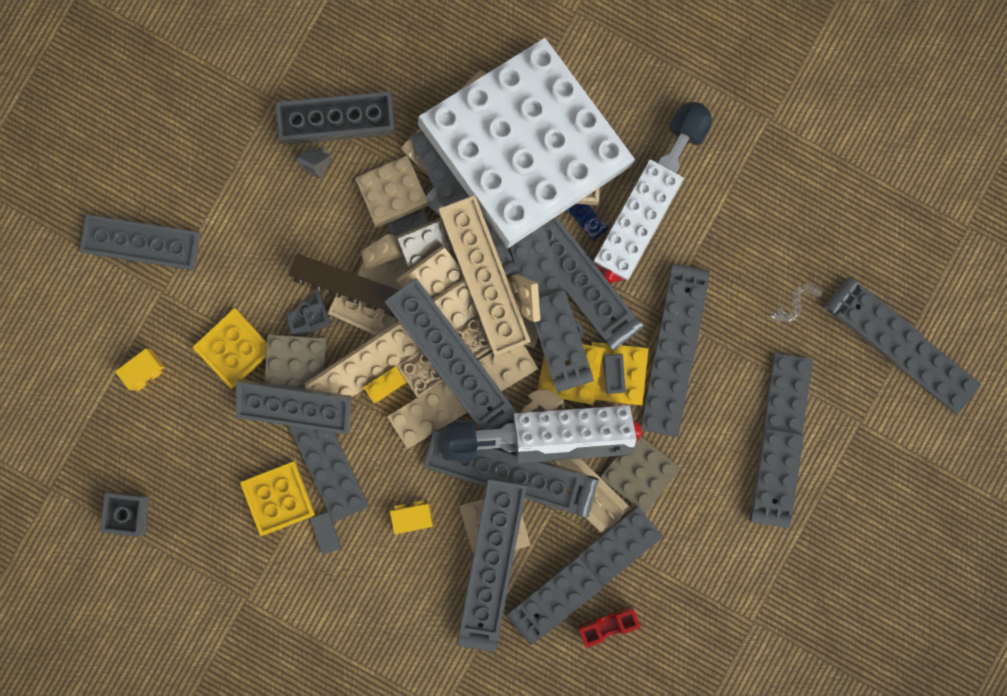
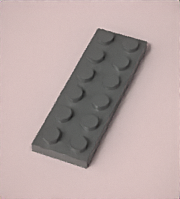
(140, 242)
(293, 406)
(330, 471)

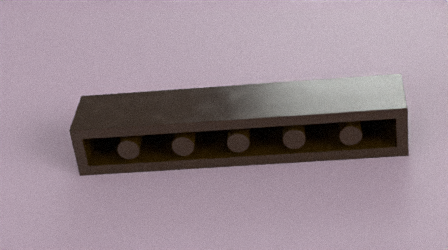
(341, 283)

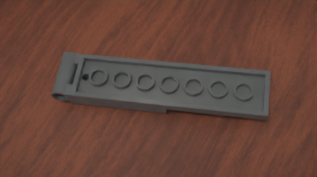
(451, 191)
(590, 288)
(556, 323)
(902, 345)
(675, 349)
(451, 356)
(781, 441)
(544, 480)
(491, 565)
(584, 576)

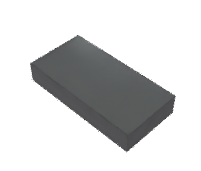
(614, 374)
(325, 533)

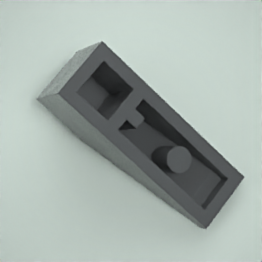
(315, 162)

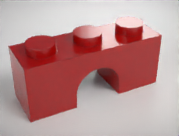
(598, 629)

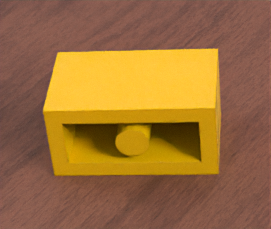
(140, 369)
(385, 385)
(411, 517)

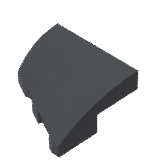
(309, 316)

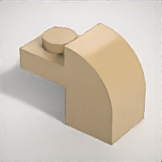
(544, 401)

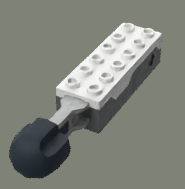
(650, 197)
(548, 435)

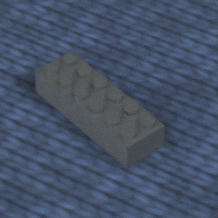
(335, 118)

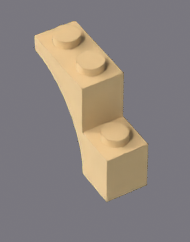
(381, 251)

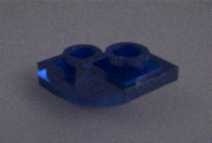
(588, 220)

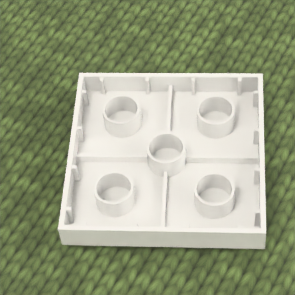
(525, 142)

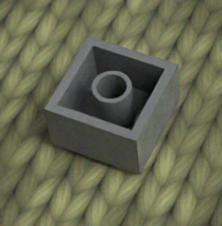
(125, 513)

